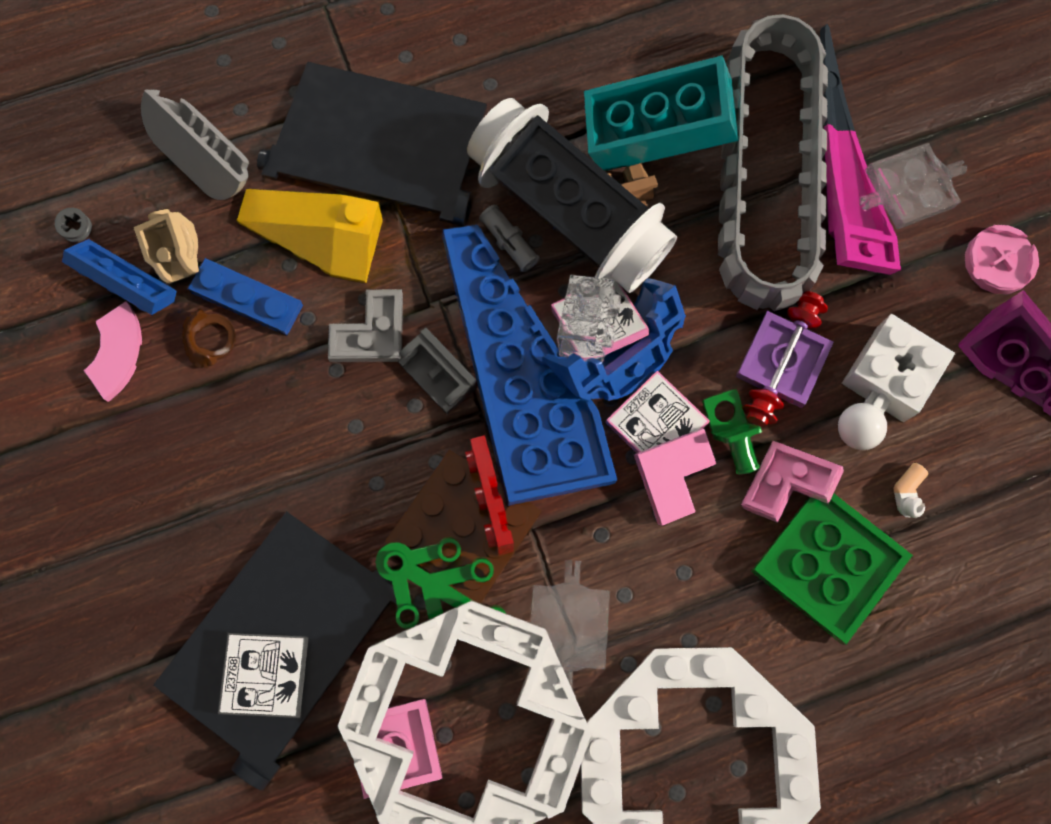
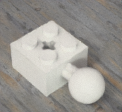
(884, 386)

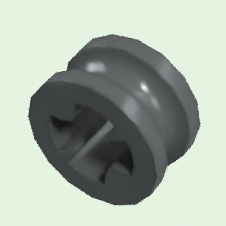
(73, 214)

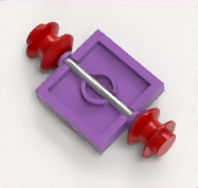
(785, 359)

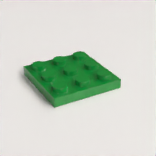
(832, 565)

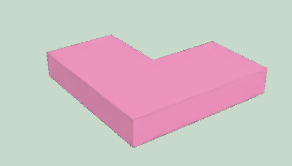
(785, 471)
(664, 473)

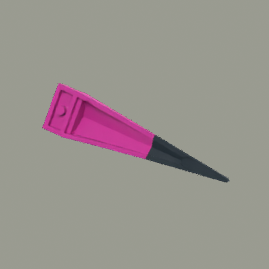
(861, 237)

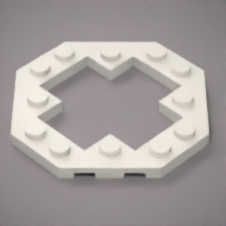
(429, 647)
(753, 704)

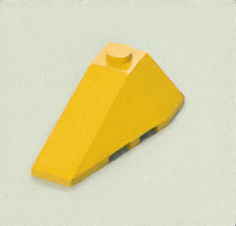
(324, 229)

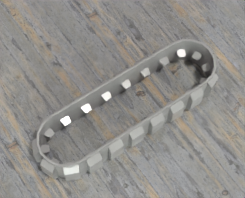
(803, 46)

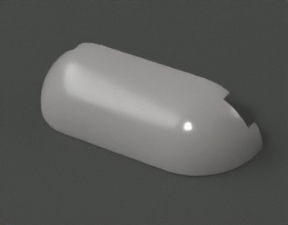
(194, 145)

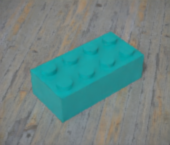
(661, 114)

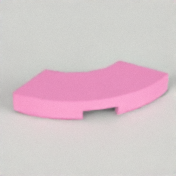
(117, 352)

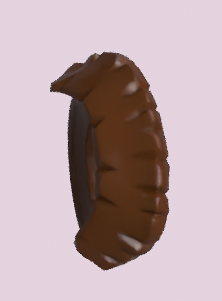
(194, 324)

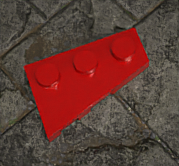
(488, 496)

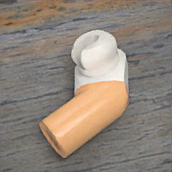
(905, 491)

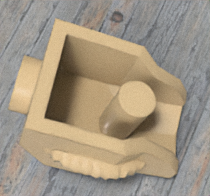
(169, 245)

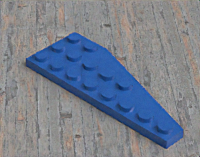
(538, 428)

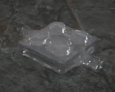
(913, 185)
(573, 620)

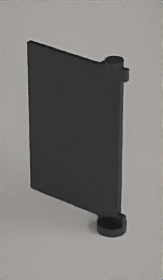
(378, 141)
(287, 588)

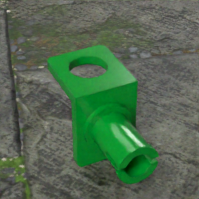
(733, 432)

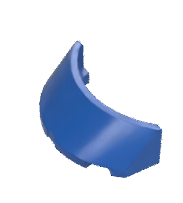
(633, 364)

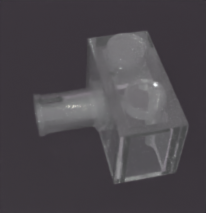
(587, 317)

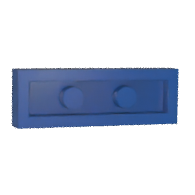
(119, 276)
(245, 297)

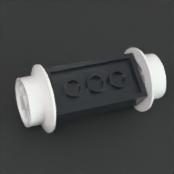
(570, 193)

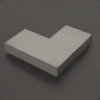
(376, 339)

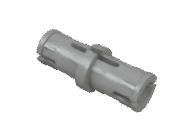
(509, 238)

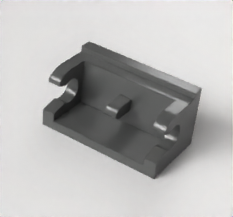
(437, 371)

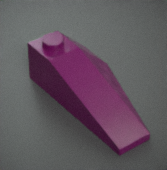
(1014, 349)

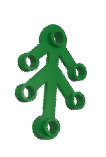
(433, 585)

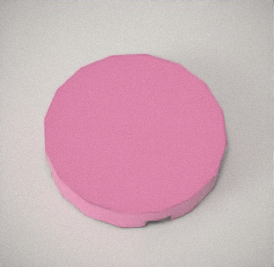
(1001, 259)

